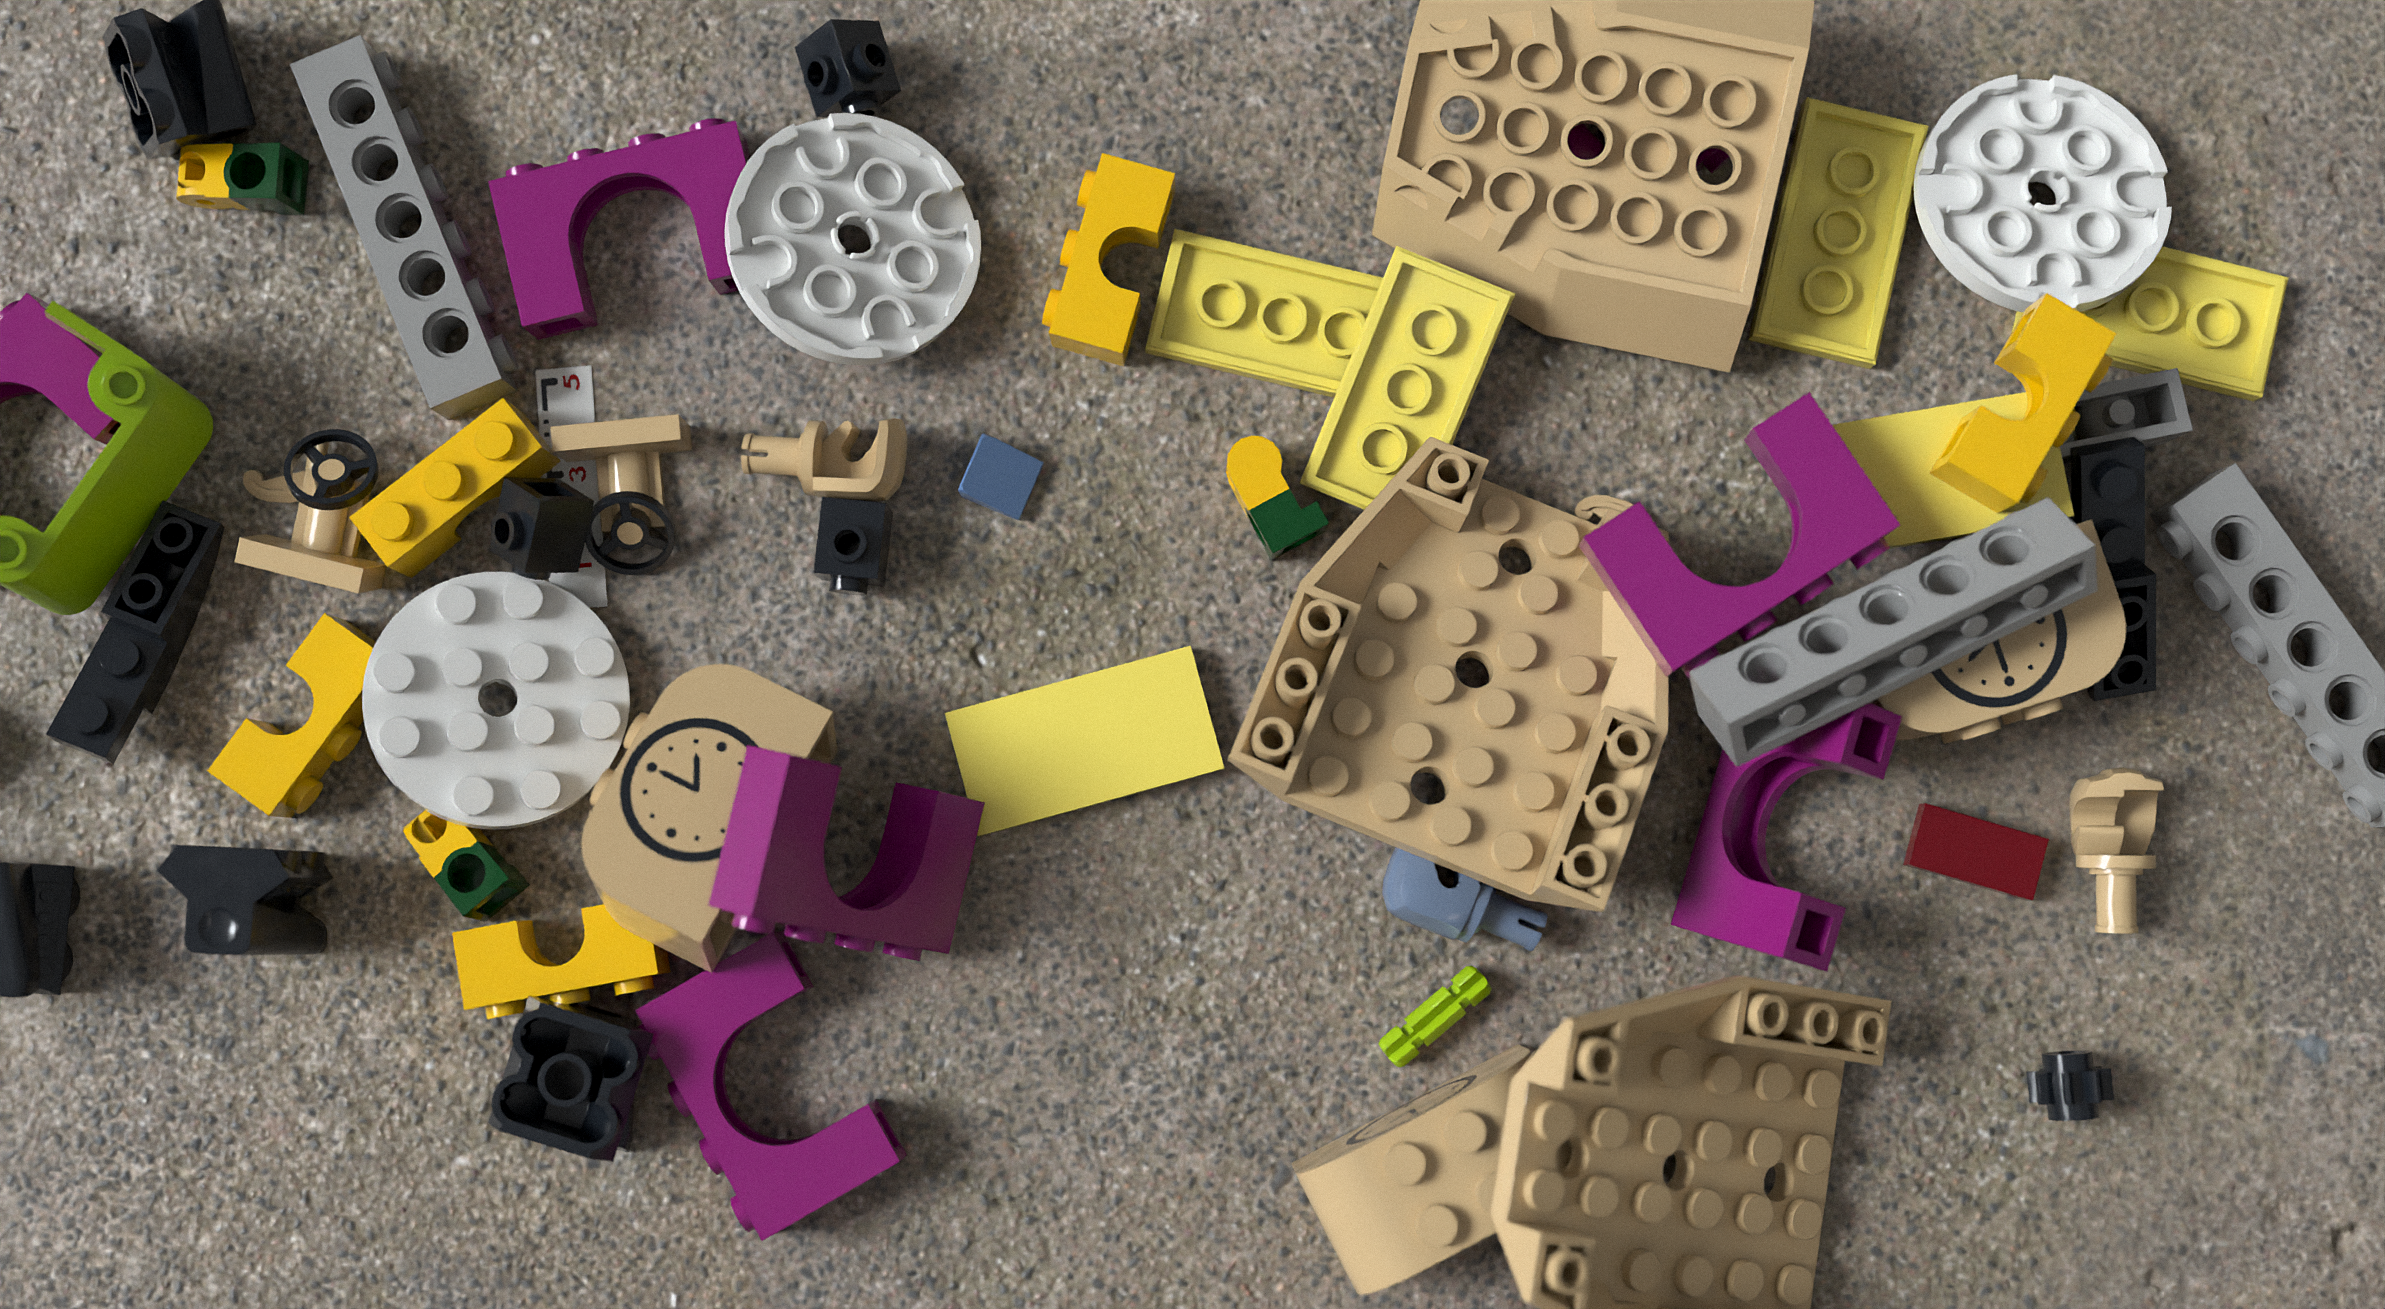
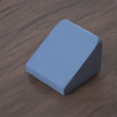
(1000, 477)

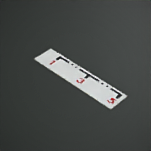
(568, 399)

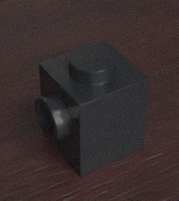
(540, 526)
(853, 544)

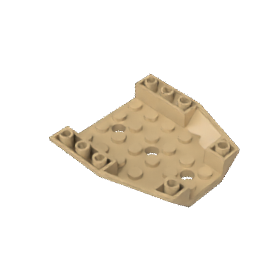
(1616, 244)
(1367, 693)
(1726, 1082)

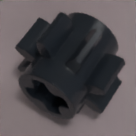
(2070, 1085)

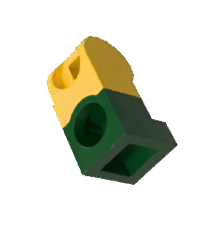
(243, 177)
(1267, 500)
(465, 865)

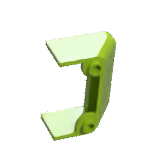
(120, 493)

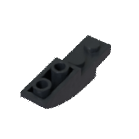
(2111, 493)
(145, 633)

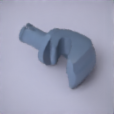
(1418, 897)

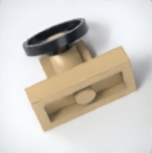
(628, 482)
(323, 535)

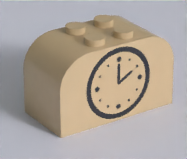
(2020, 672)
(669, 802)
(1416, 1177)

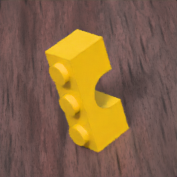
(1122, 206)
(2055, 358)
(420, 511)
(284, 770)
(504, 965)

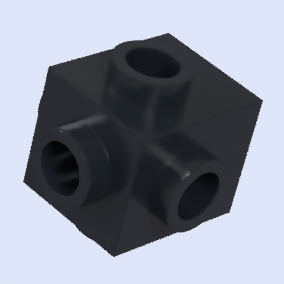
(847, 68)

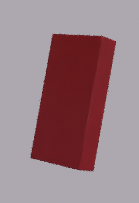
(1976, 852)

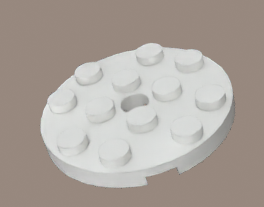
(2056, 133)
(796, 270)
(480, 766)

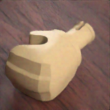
(825, 460)
(2110, 835)

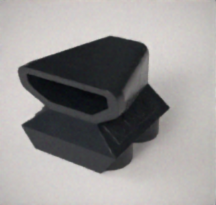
(179, 78)
(247, 899)
(34, 927)
(571, 1079)

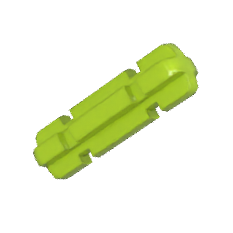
(1435, 1016)

